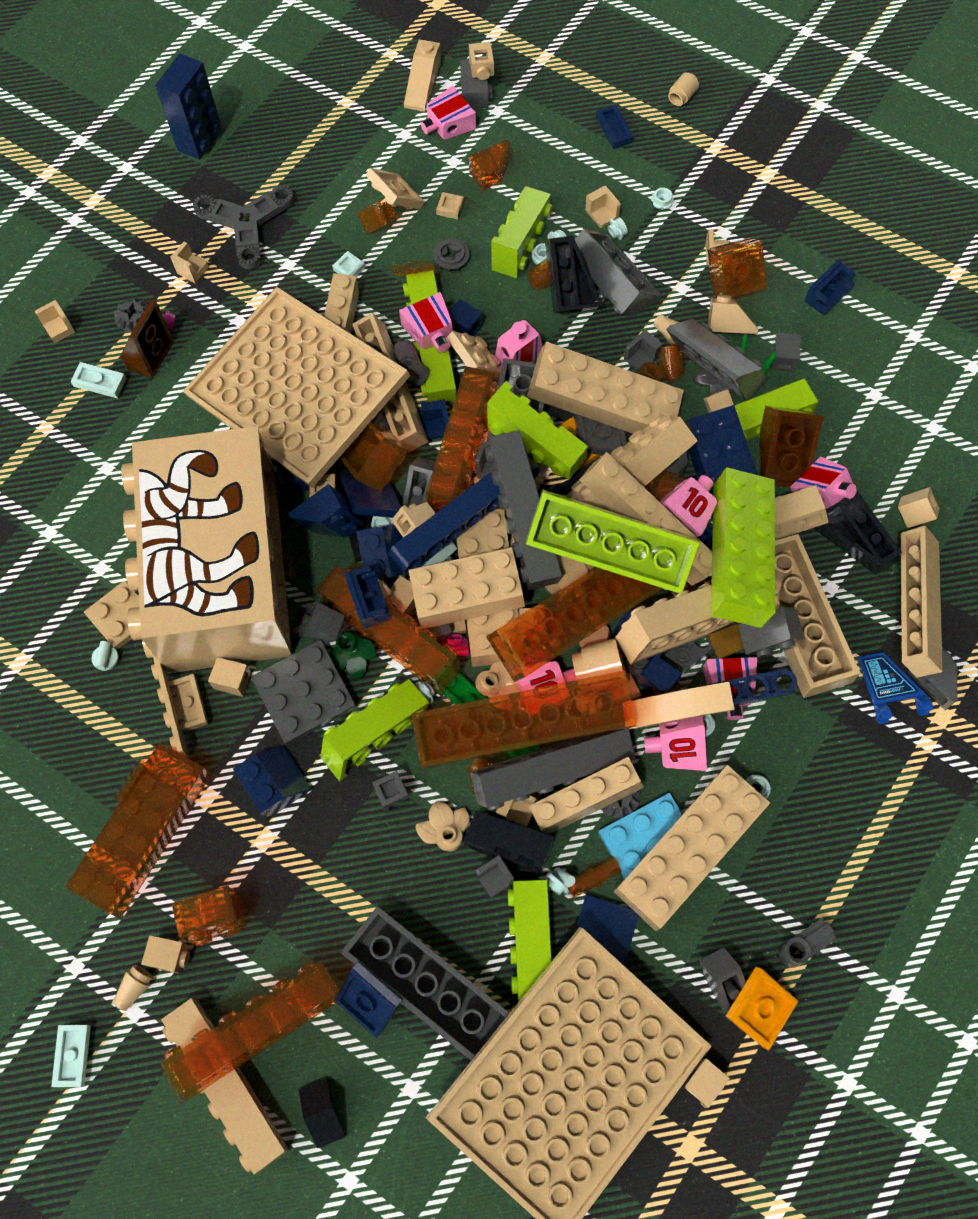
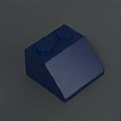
(327, 514)
(374, 549)
(272, 780)

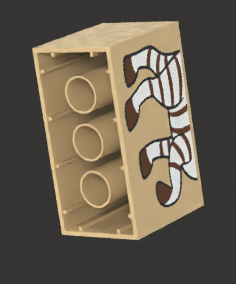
(206, 550)

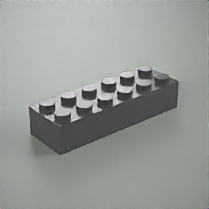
(425, 983)

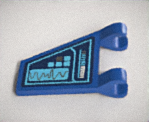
(889, 685)

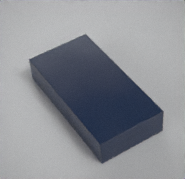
(614, 126)

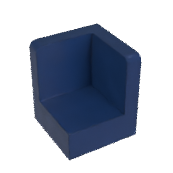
(466, 317)
(435, 418)
(659, 675)

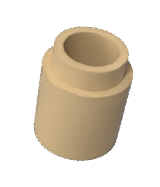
(683, 89)

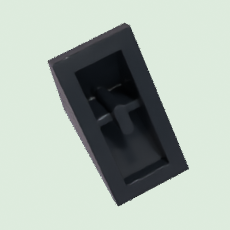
(321, 1113)

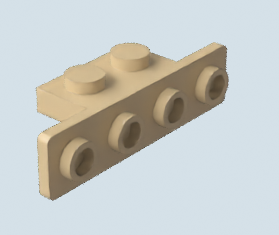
(182, 704)

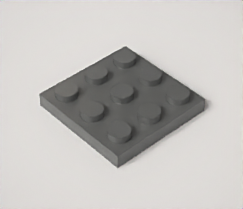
(303, 692)

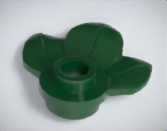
(355, 657)

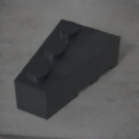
(568, 276)
(860, 534)
(510, 840)

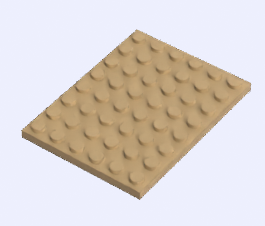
(299, 383)
(569, 1082)

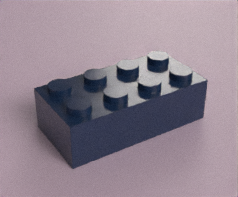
(189, 106)
(719, 444)

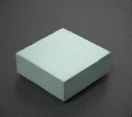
(349, 265)

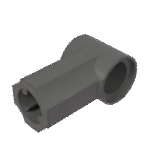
(407, 358)
(808, 943)

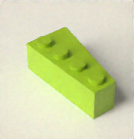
(519, 234)
(540, 437)
(371, 727)

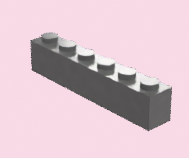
(520, 501)
(549, 767)

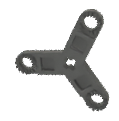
(257, 212)
(680, 658)

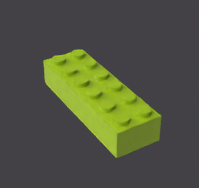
(612, 541)
(743, 548)

